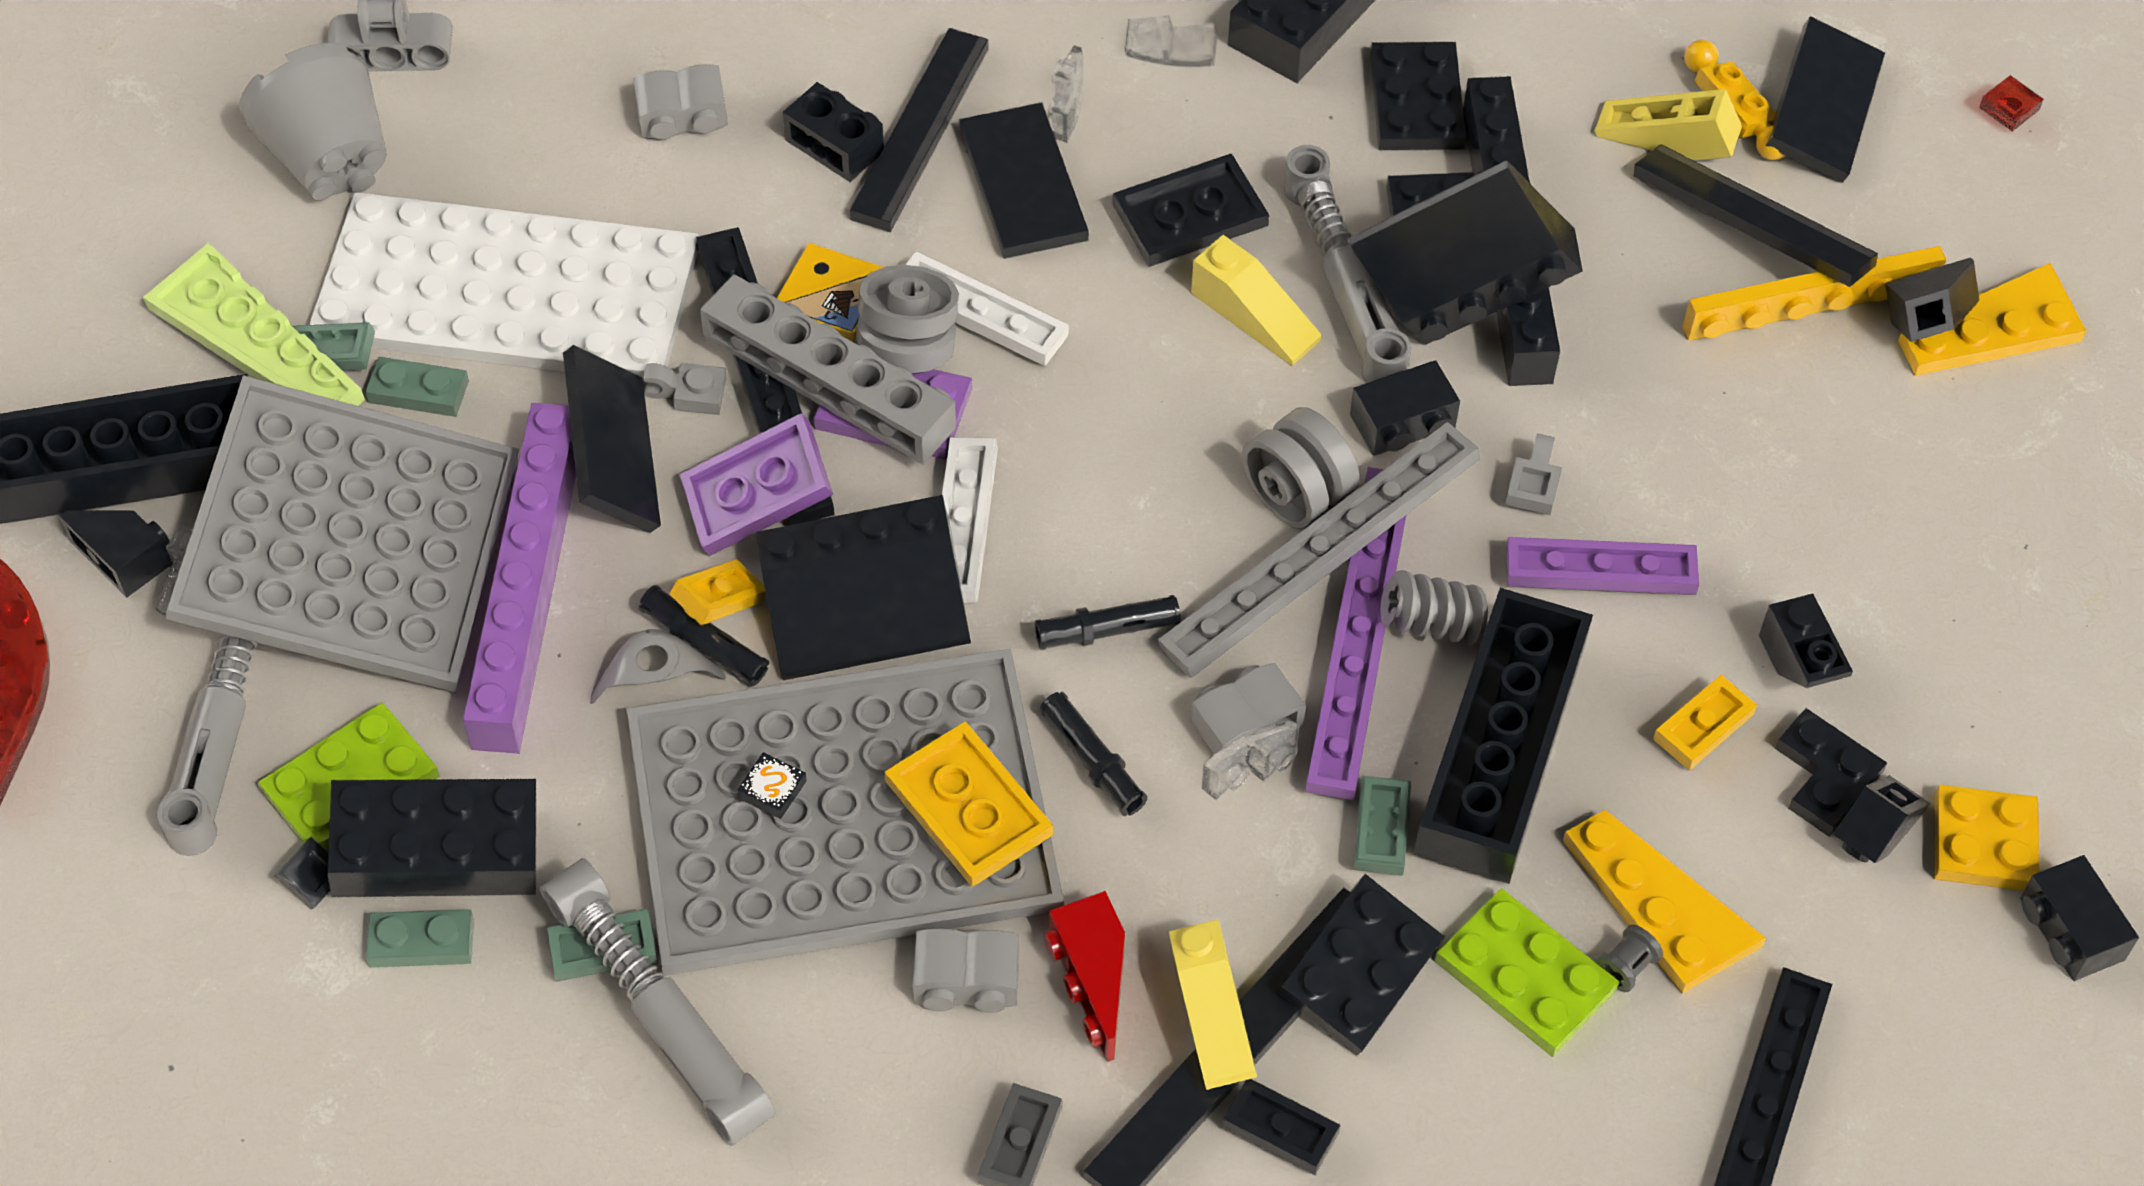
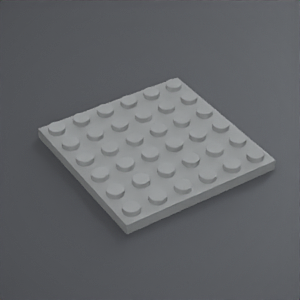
(344, 534)

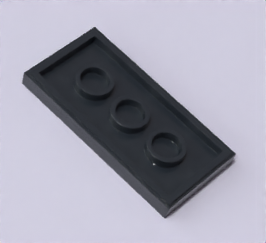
(1826, 99)
(1023, 180)
(611, 439)

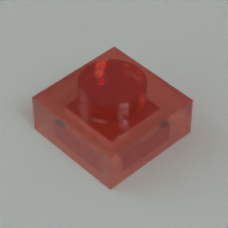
(2011, 103)

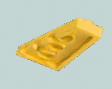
(2006, 322)
(1649, 891)

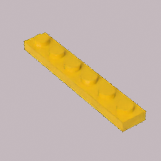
(1799, 296)

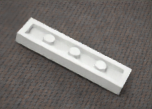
(1001, 316)
(968, 502)

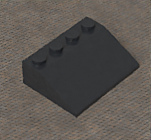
(1468, 252)
(863, 587)

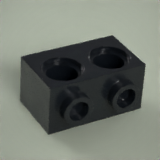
(833, 131)

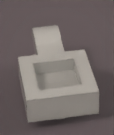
(693, 388)
(1535, 480)

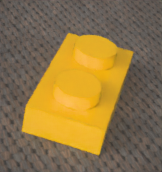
(718, 592)
(1705, 722)

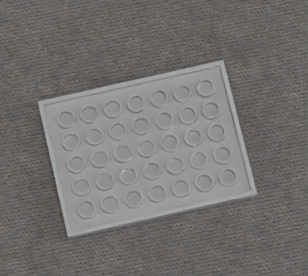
(847, 851)

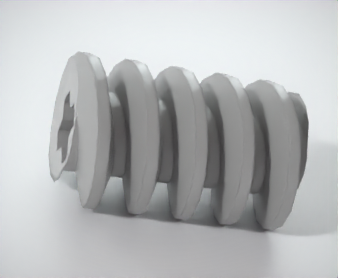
(1436, 606)

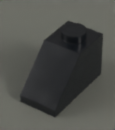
(119, 545)
(1880, 819)

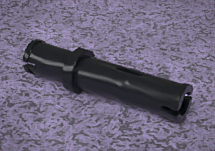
(1090, 625)
(705, 637)
(1104, 767)

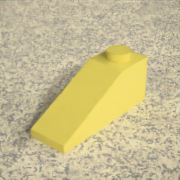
(1690, 123)
(1252, 300)
(1212, 1004)

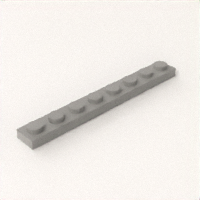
(1318, 549)

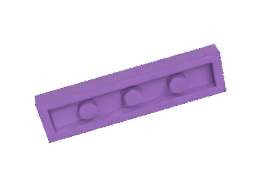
(1602, 565)

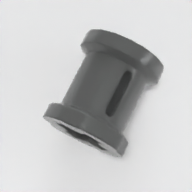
(1631, 956)

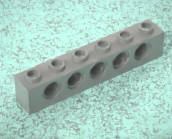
(829, 368)

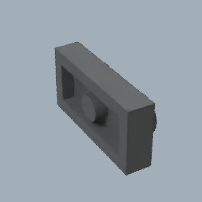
(1020, 1138)

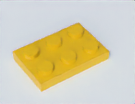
(969, 803)

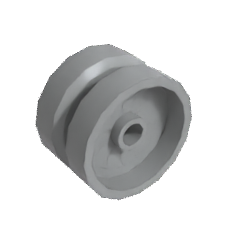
(908, 316)
(1300, 467)

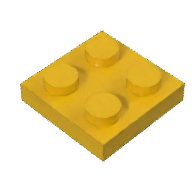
(1985, 837)

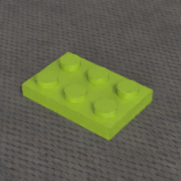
(364, 749)
(1527, 972)

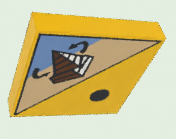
(827, 287)

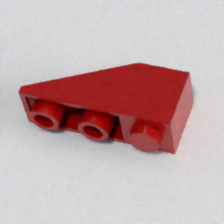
(1092, 949)

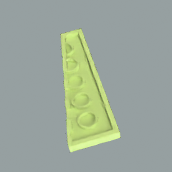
(235, 321)

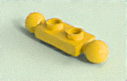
(1751, 107)

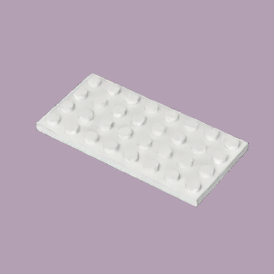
(507, 284)

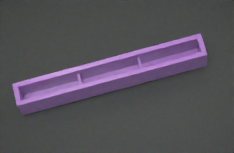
(522, 583)

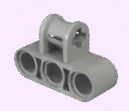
(393, 38)

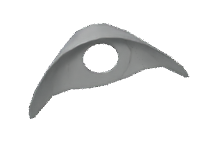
(681, 660)

